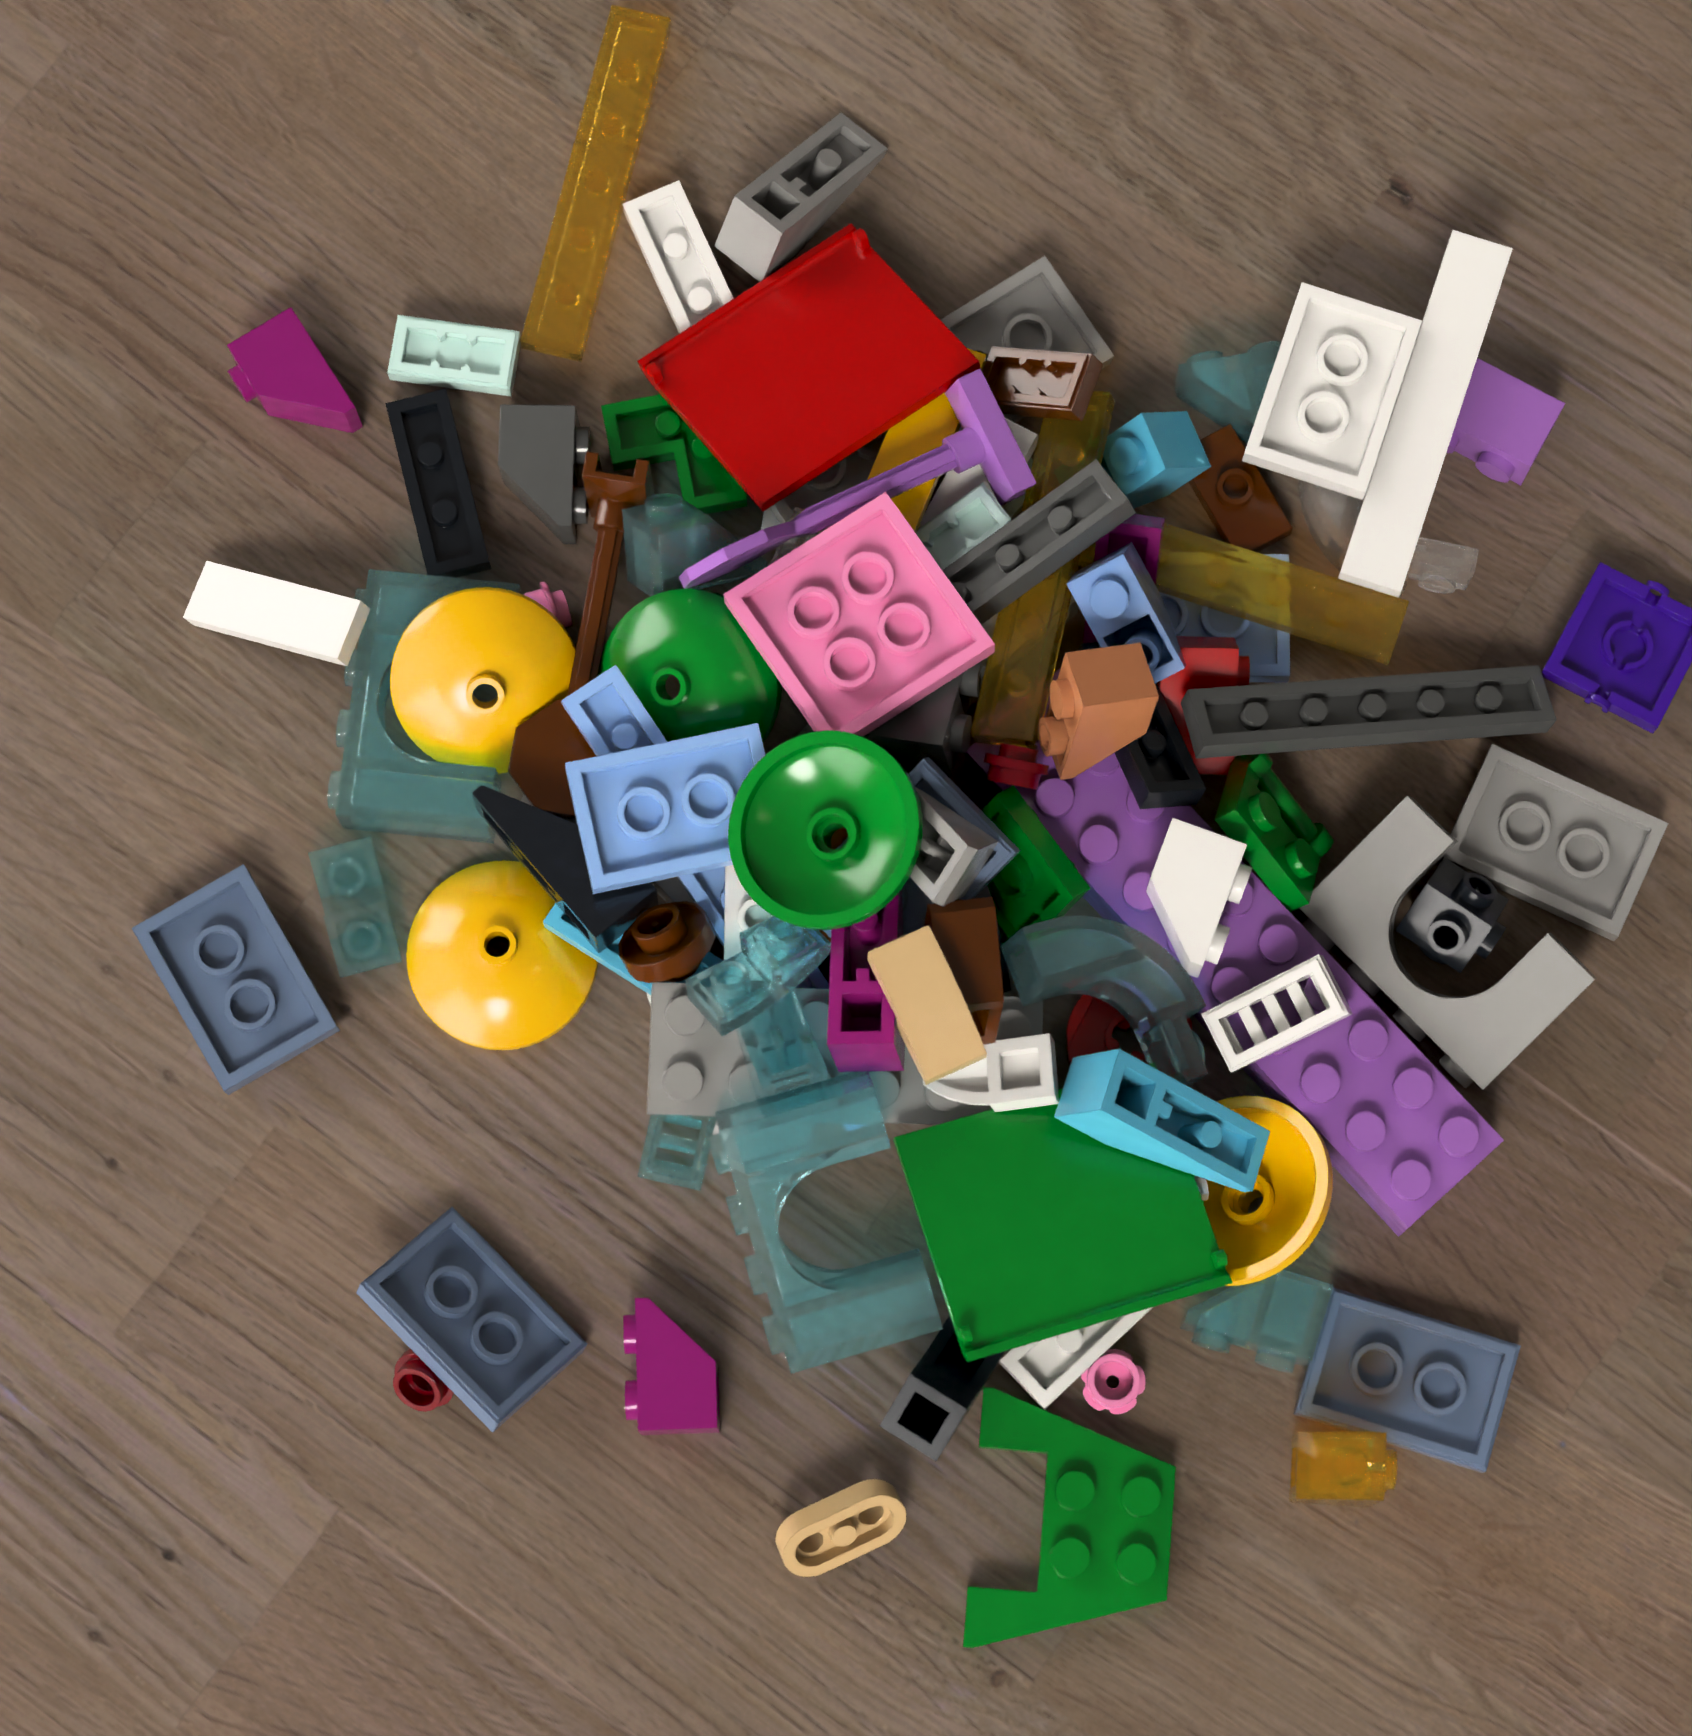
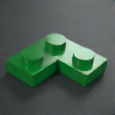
(656, 433)

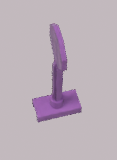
(982, 441)

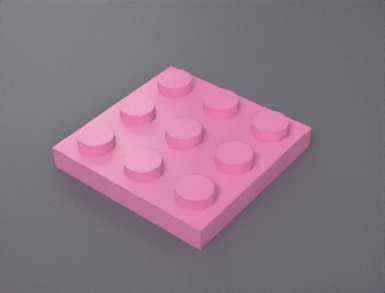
(859, 621)

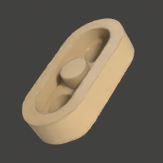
(840, 1528)

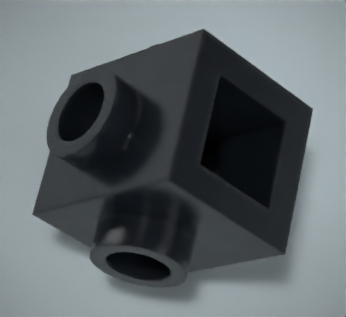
(1455, 916)

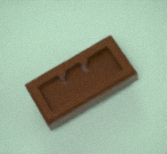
(1042, 381)
(1238, 495)

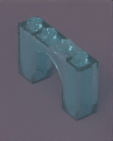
(378, 781)
(816, 1309)

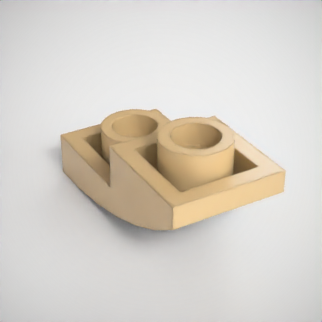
(927, 1004)

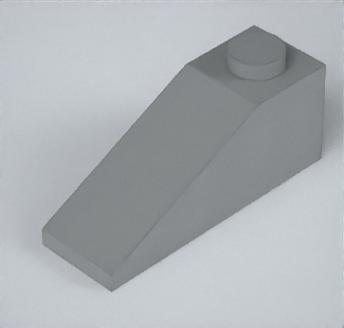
(797, 196)

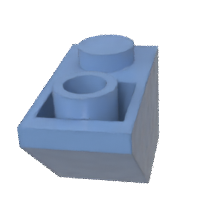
(1127, 609)

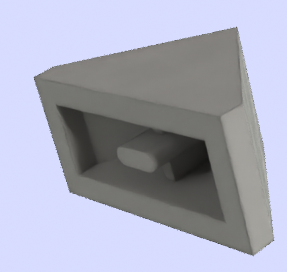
(949, 852)

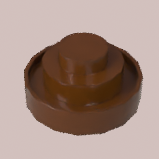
(667, 942)

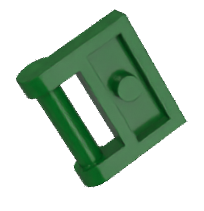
(1278, 833)

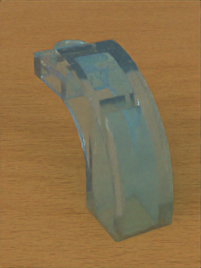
(1123, 970)

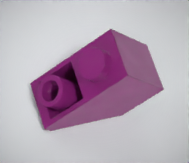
(675, 1376)

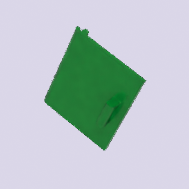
(1051, 1227)

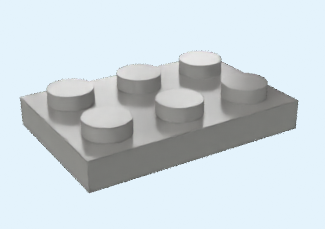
(1554, 842)

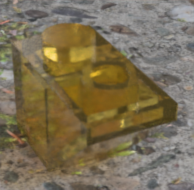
(1341, 1468)

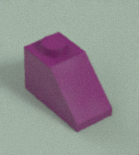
(290, 375)

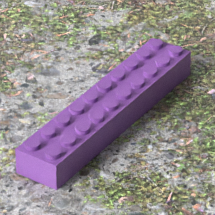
(1361, 1082)

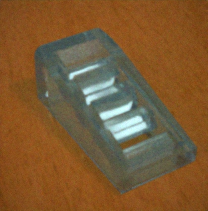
(671, 1172)

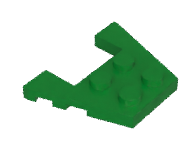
(1100, 1527)

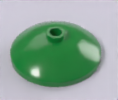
(710, 655)
(795, 805)

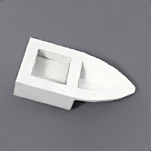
(1012, 1077)

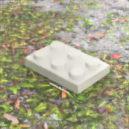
(1332, 391)

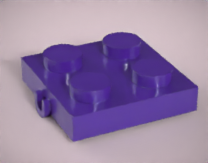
(1624, 648)

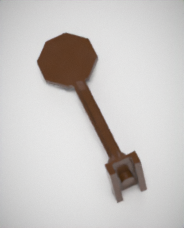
(551, 736)

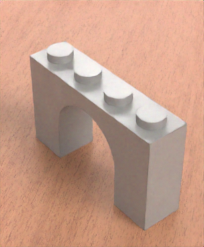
(1358, 914)

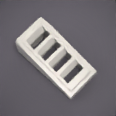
(1327, 988)

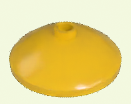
(470, 642)
(488, 998)
(1295, 1192)

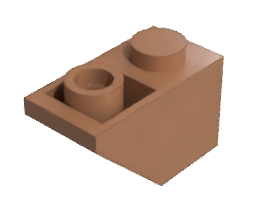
(1097, 706)

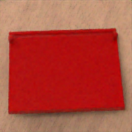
(807, 366)

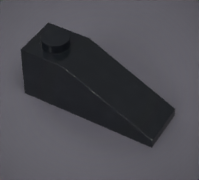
(556, 860)

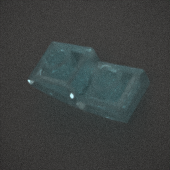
(355, 906)
(770, 965)

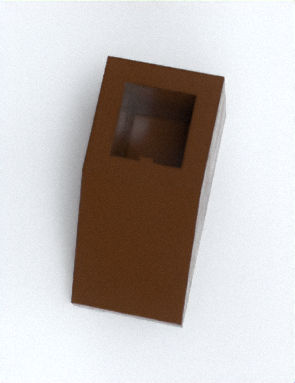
(971, 948)

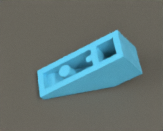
(1160, 1119)

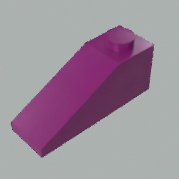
(860, 1019)

